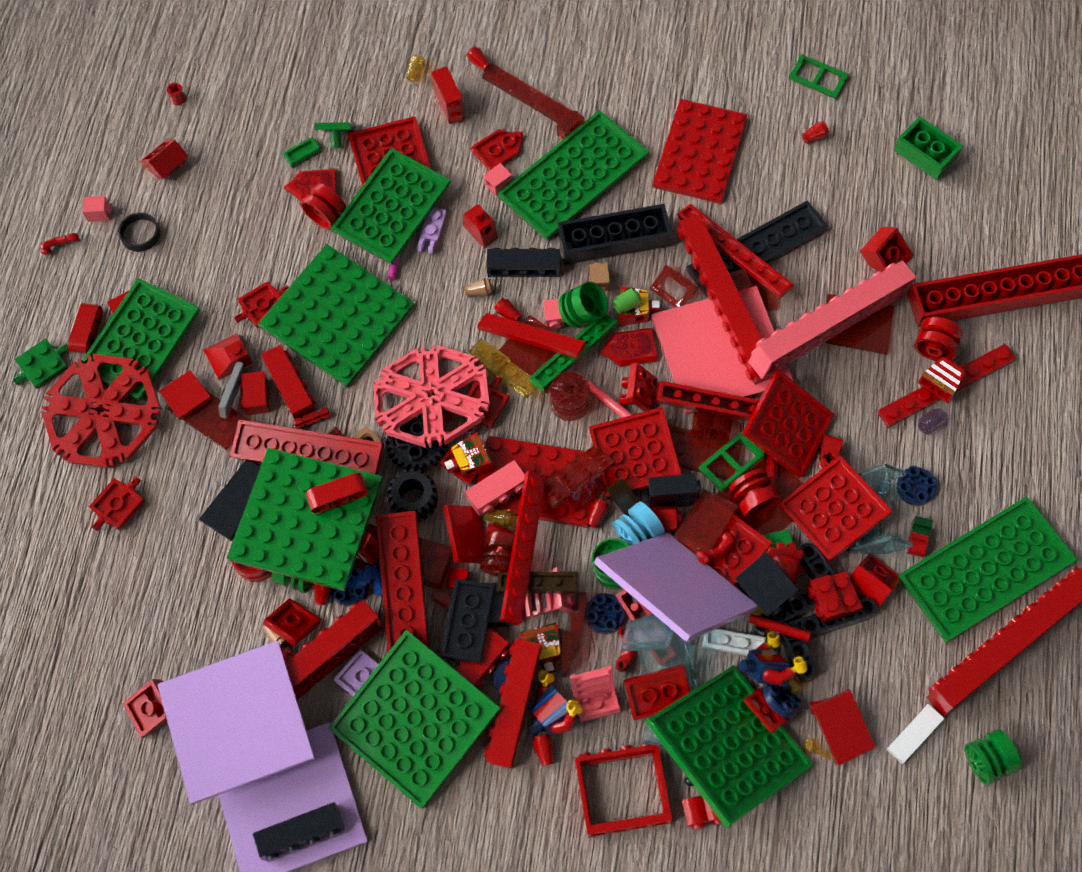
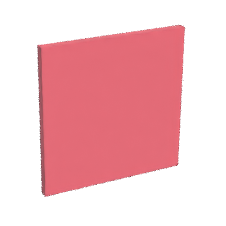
(701, 350)

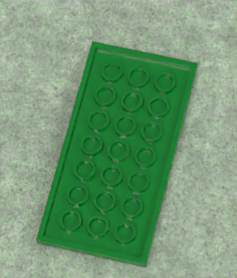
(573, 174)
(986, 569)

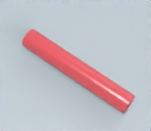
(608, 400)

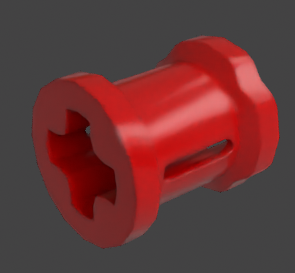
(175, 91)

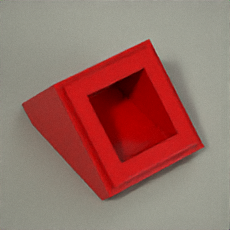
(456, 574)

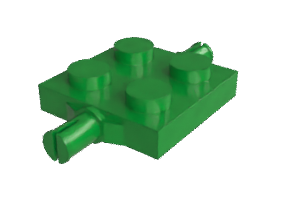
(41, 363)

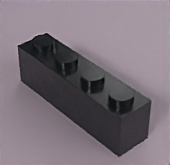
(523, 262)
(299, 831)

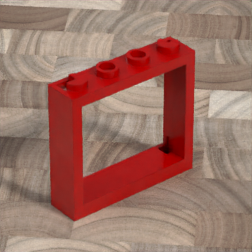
(624, 753)

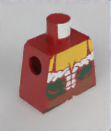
(639, 313)
(469, 457)
(549, 639)

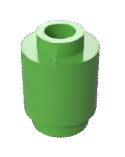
(626, 301)

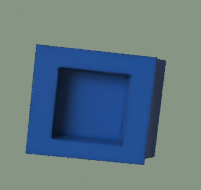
(372, 574)

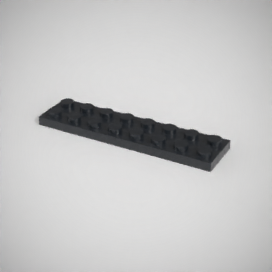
(775, 237)

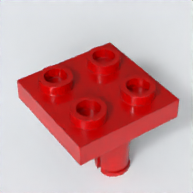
(640, 388)

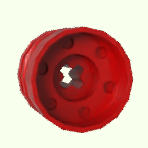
(755, 493)

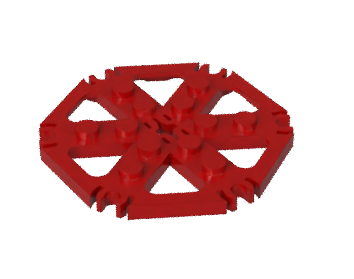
(103, 424)

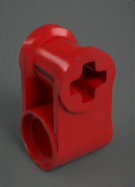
(830, 450)

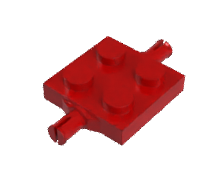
(258, 302)
(496, 398)
(116, 504)

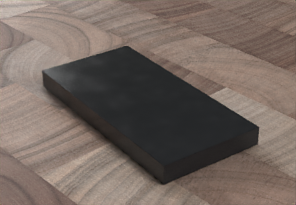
(229, 505)
(468, 621)

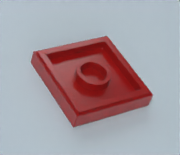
(185, 395)
(291, 622)

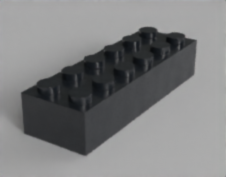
(614, 233)

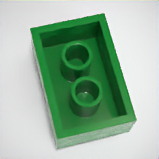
(928, 148)

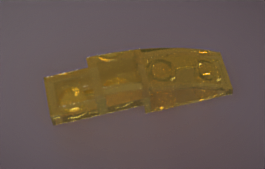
(500, 365)

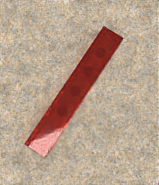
(526, 93)

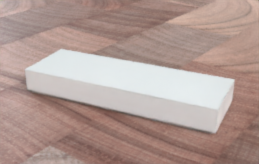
(731, 641)
(915, 734)

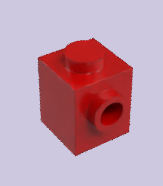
(668, 516)

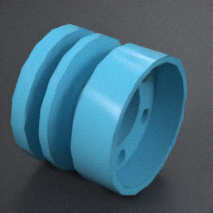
(639, 526)

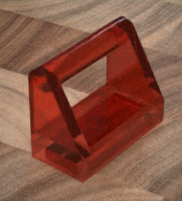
(686, 283)

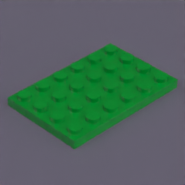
(391, 206)
(144, 329)

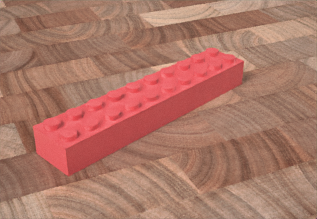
(831, 319)

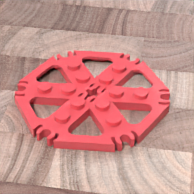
(431, 407)

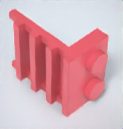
(555, 601)
(595, 693)

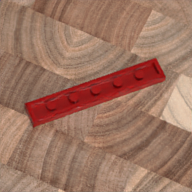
(531, 335)

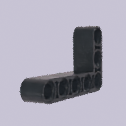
(807, 604)
(820, 629)

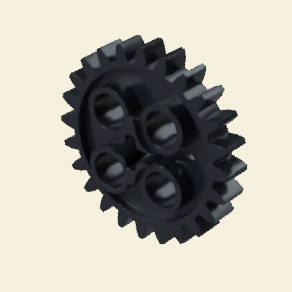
(403, 453)

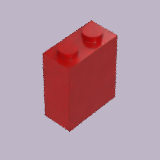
(448, 95)

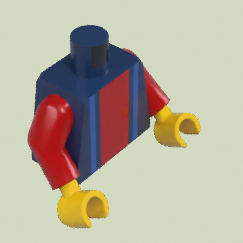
(768, 666)
(551, 709)

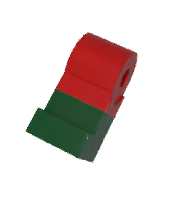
(919, 535)

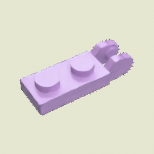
(432, 229)

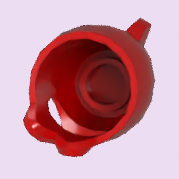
(788, 558)

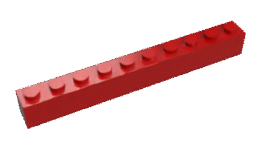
(721, 290)

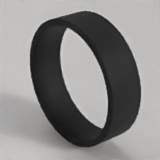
(134, 217)

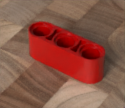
(85, 328)
(336, 492)

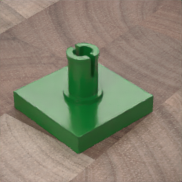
(334, 129)

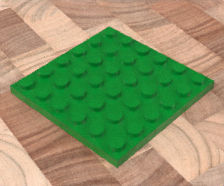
(336, 315)
(290, 540)
(414, 719)
(727, 747)

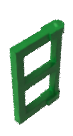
(813, 85)
(740, 470)

